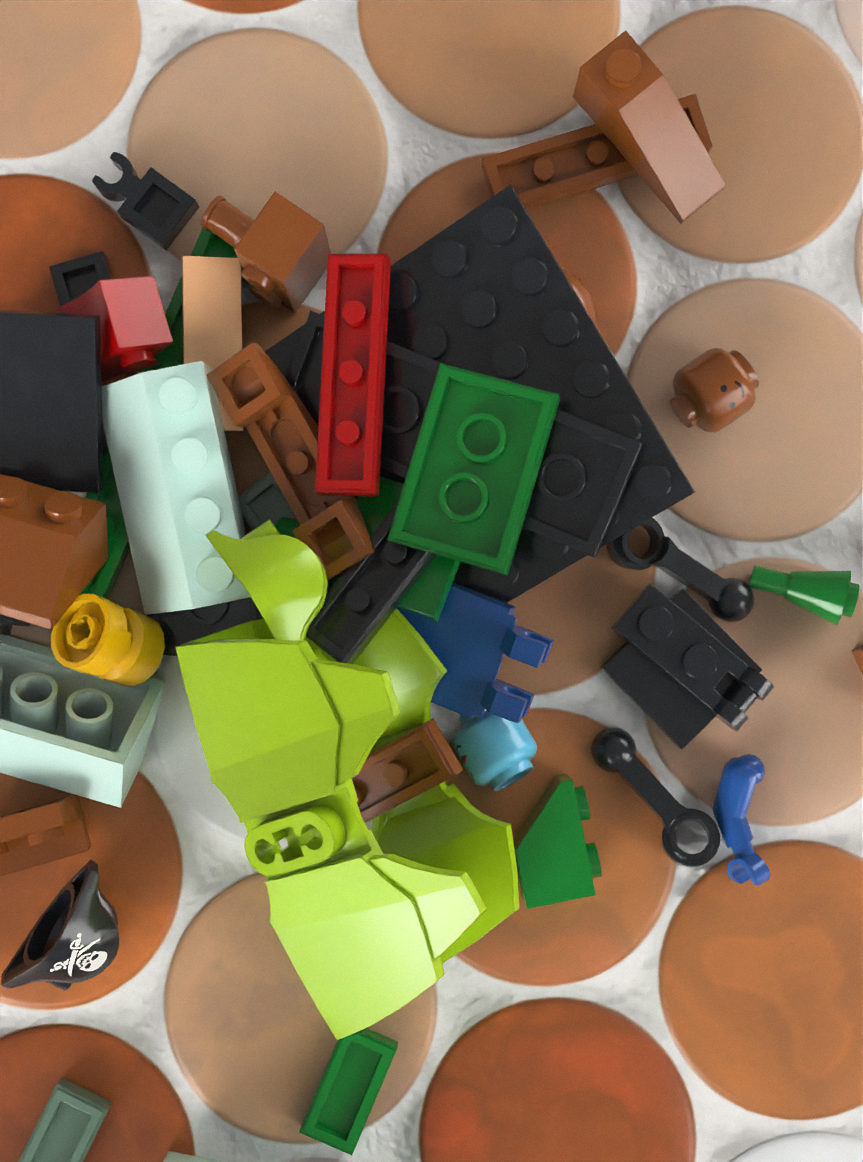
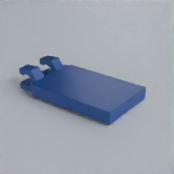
(471, 645)

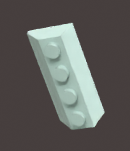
(174, 485)
(71, 725)

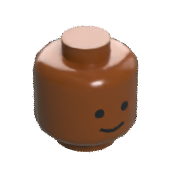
(714, 390)

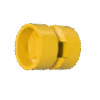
(108, 641)

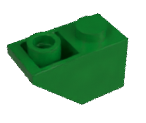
(552, 849)

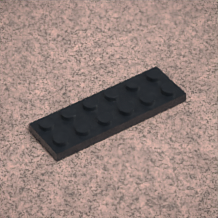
(579, 472)

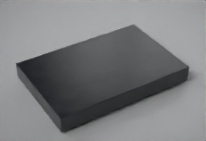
(51, 400)

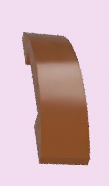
(287, 438)

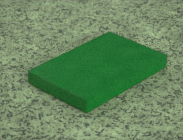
(474, 468)

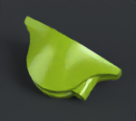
(279, 576)

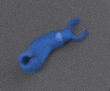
(730, 811)

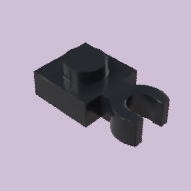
(150, 203)

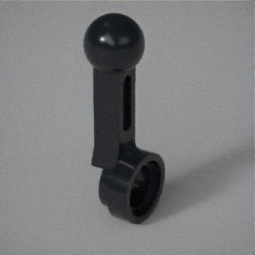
(728, 597)
(616, 752)

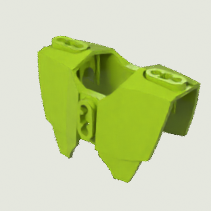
(352, 905)

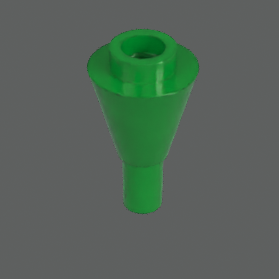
(819, 592)

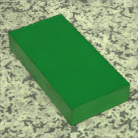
(349, 1089)

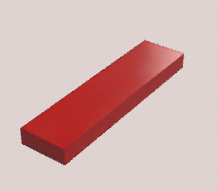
(353, 375)

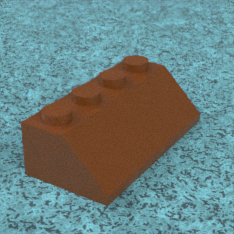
(47, 549)

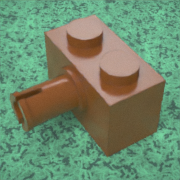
(279, 250)

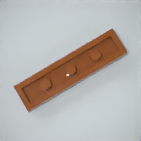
(570, 162)

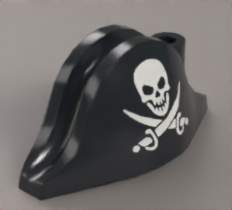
(70, 939)

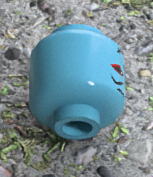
(494, 750)

